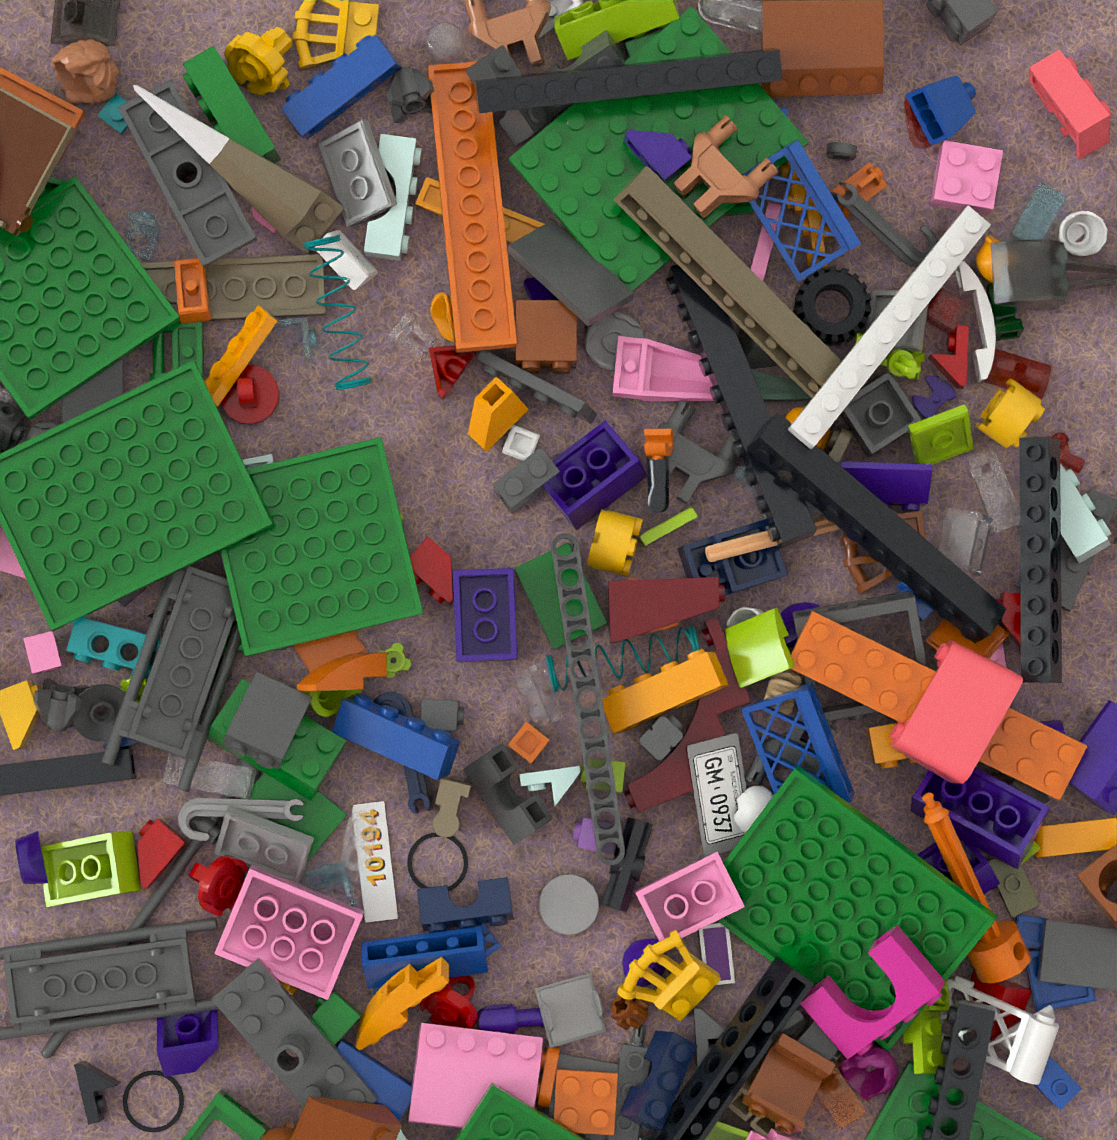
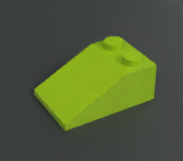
(90, 868)

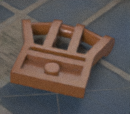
(853, 562)

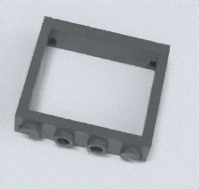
(858, 610)

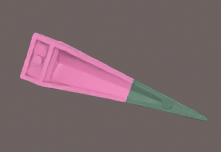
(667, 373)

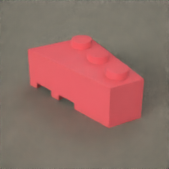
(1071, 102)

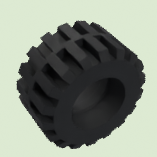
(843, 283)

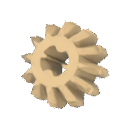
(782, 683)

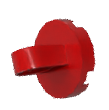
(252, 396)
(219, 883)
(450, 1007)

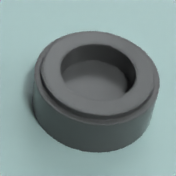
(841, 151)

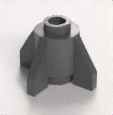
(409, 93)
(58, 704)

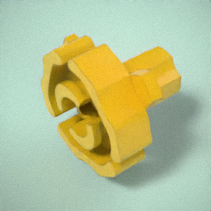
(259, 60)

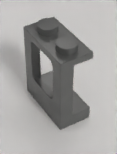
(525, 480)

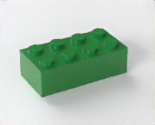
(226, 103)
(307, 759)

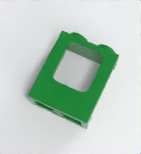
(231, 1114)

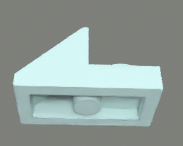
(560, 779)

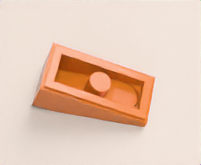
(192, 291)

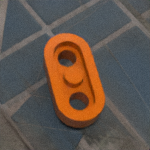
(549, 1063)

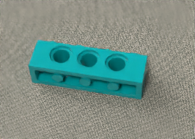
(87, 631)

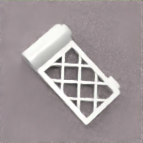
(1032, 1040)

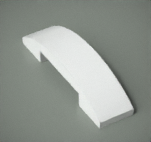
(970, 284)

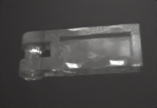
(994, 490)

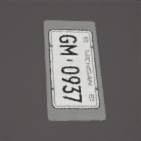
(717, 784)

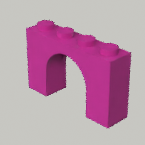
(856, 1028)

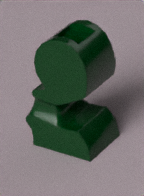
(1004, 319)

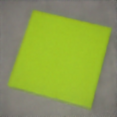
(941, 436)

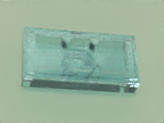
(1038, 213)

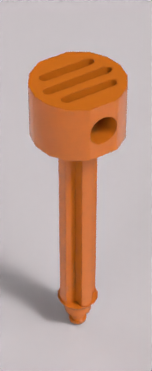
(1002, 949)

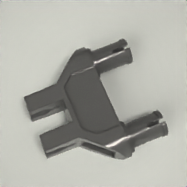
(694, 460)
(790, 754)

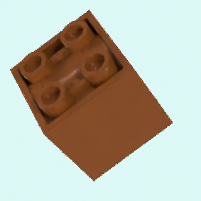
(545, 336)
(1097, 882)

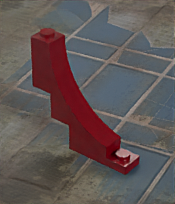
(673, 774)

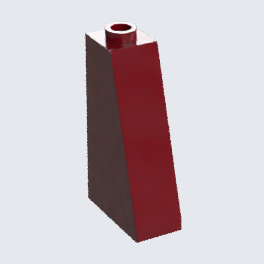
(657, 603)

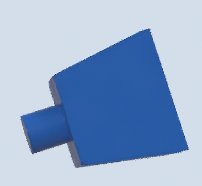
(942, 107)

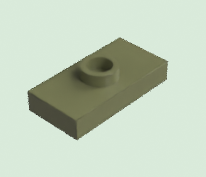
(1014, 888)

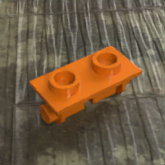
(867, 182)

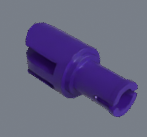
(507, 1019)

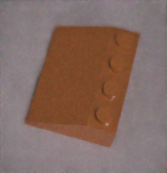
(825, 46)
(345, 1121)

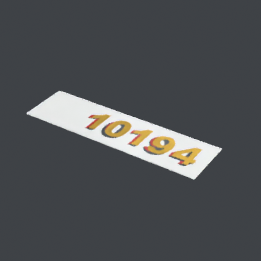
(377, 877)

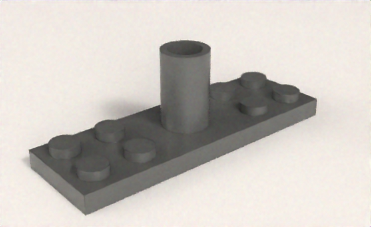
(202, 206)
(276, 1022)

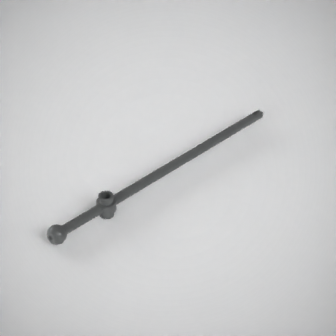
(198, 823)

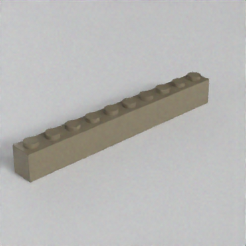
(727, 280)

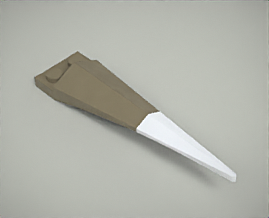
(282, 198)

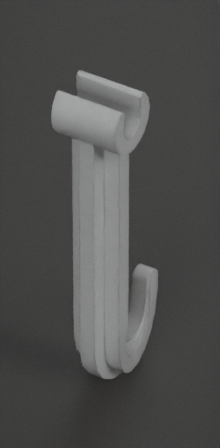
(217, 808)

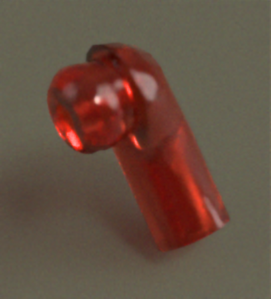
(1066, 459)

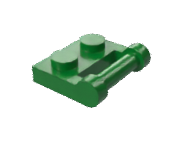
(186, 347)

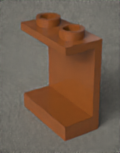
(787, 1083)

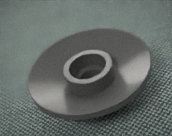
(94, 724)

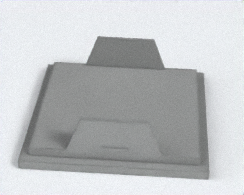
(570, 1010)

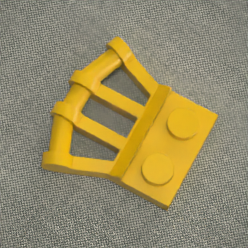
(354, 23)
(681, 989)

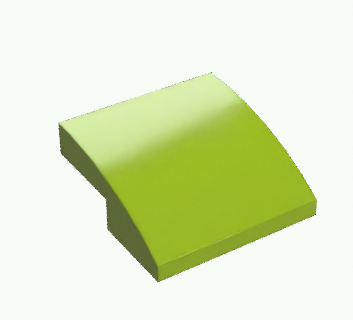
(758, 647)

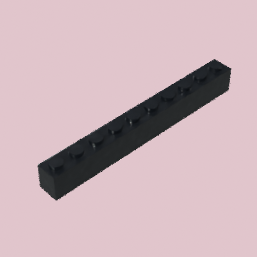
(628, 80)
(742, 405)
(877, 530)

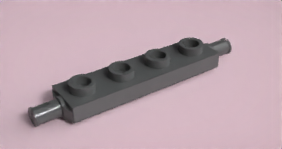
(631, 1072)

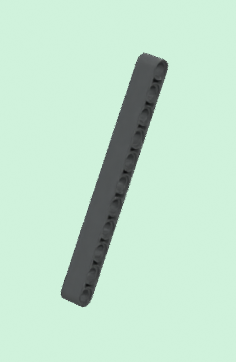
(586, 714)

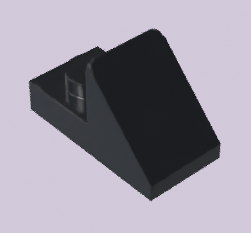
(90, 1081)

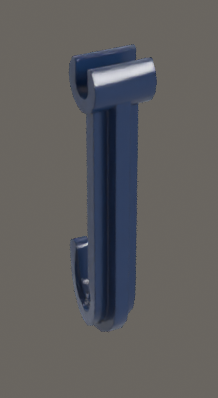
(415, 780)

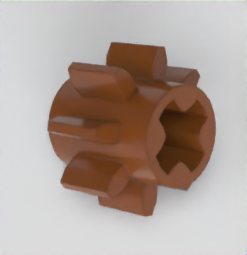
(629, 1012)

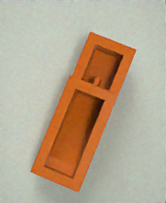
(345, 672)

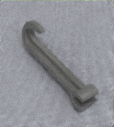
(882, 229)

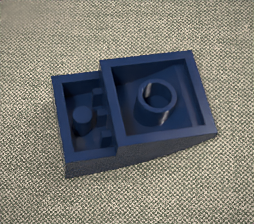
(738, 571)

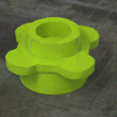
(402, 662)

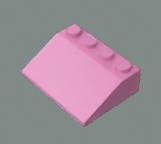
(291, 930)
(461, 1063)

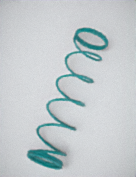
(353, 383)
(691, 634)

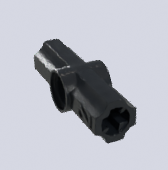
(628, 870)

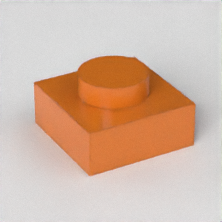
(528, 742)

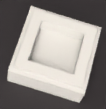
(520, 443)

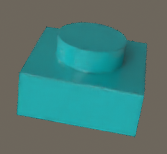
(111, 115)

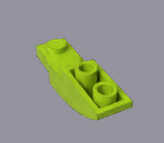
(926, 1035)

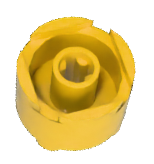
(1010, 414)
(614, 542)

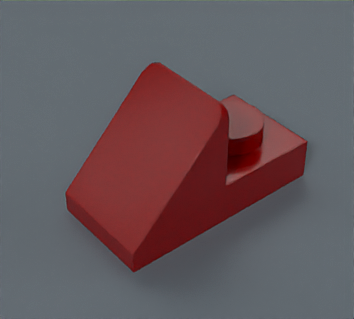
(955, 365)

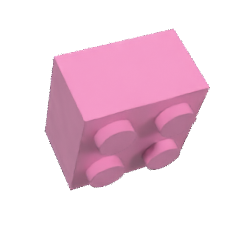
(966, 177)

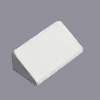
(351, 264)

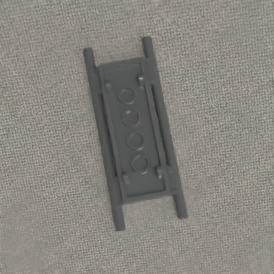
(180, 671)
(102, 979)

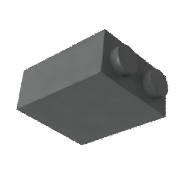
(266, 721)

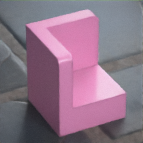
(43, 653)

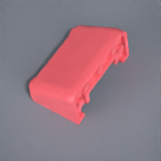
(957, 713)

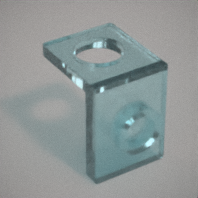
(142, 224)
(309, 336)
(331, 875)

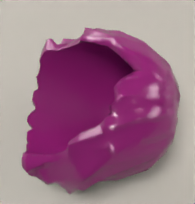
(876, 1081)

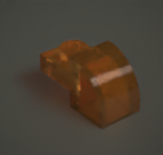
(840, 1099)

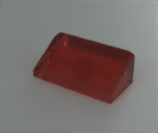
(1027, 372)

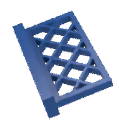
(824, 203)
(819, 735)

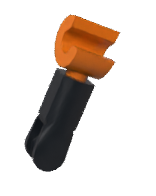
(658, 445)

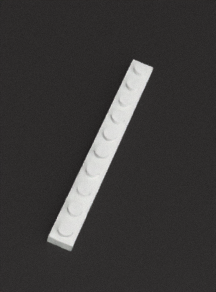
(888, 327)

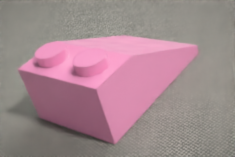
(690, 897)

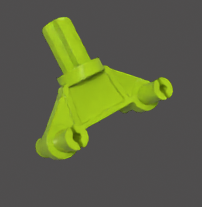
(902, 362)

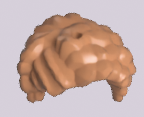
(86, 72)

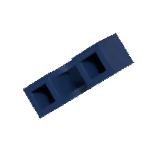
(490, 907)
(653, 1100)

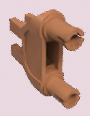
(512, 28)
(718, 174)

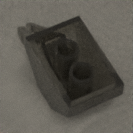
(1034, 274)

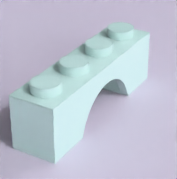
(387, 234)

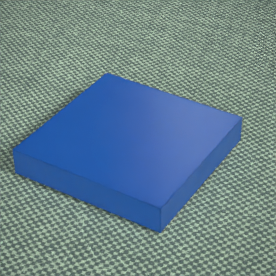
(1054, 994)

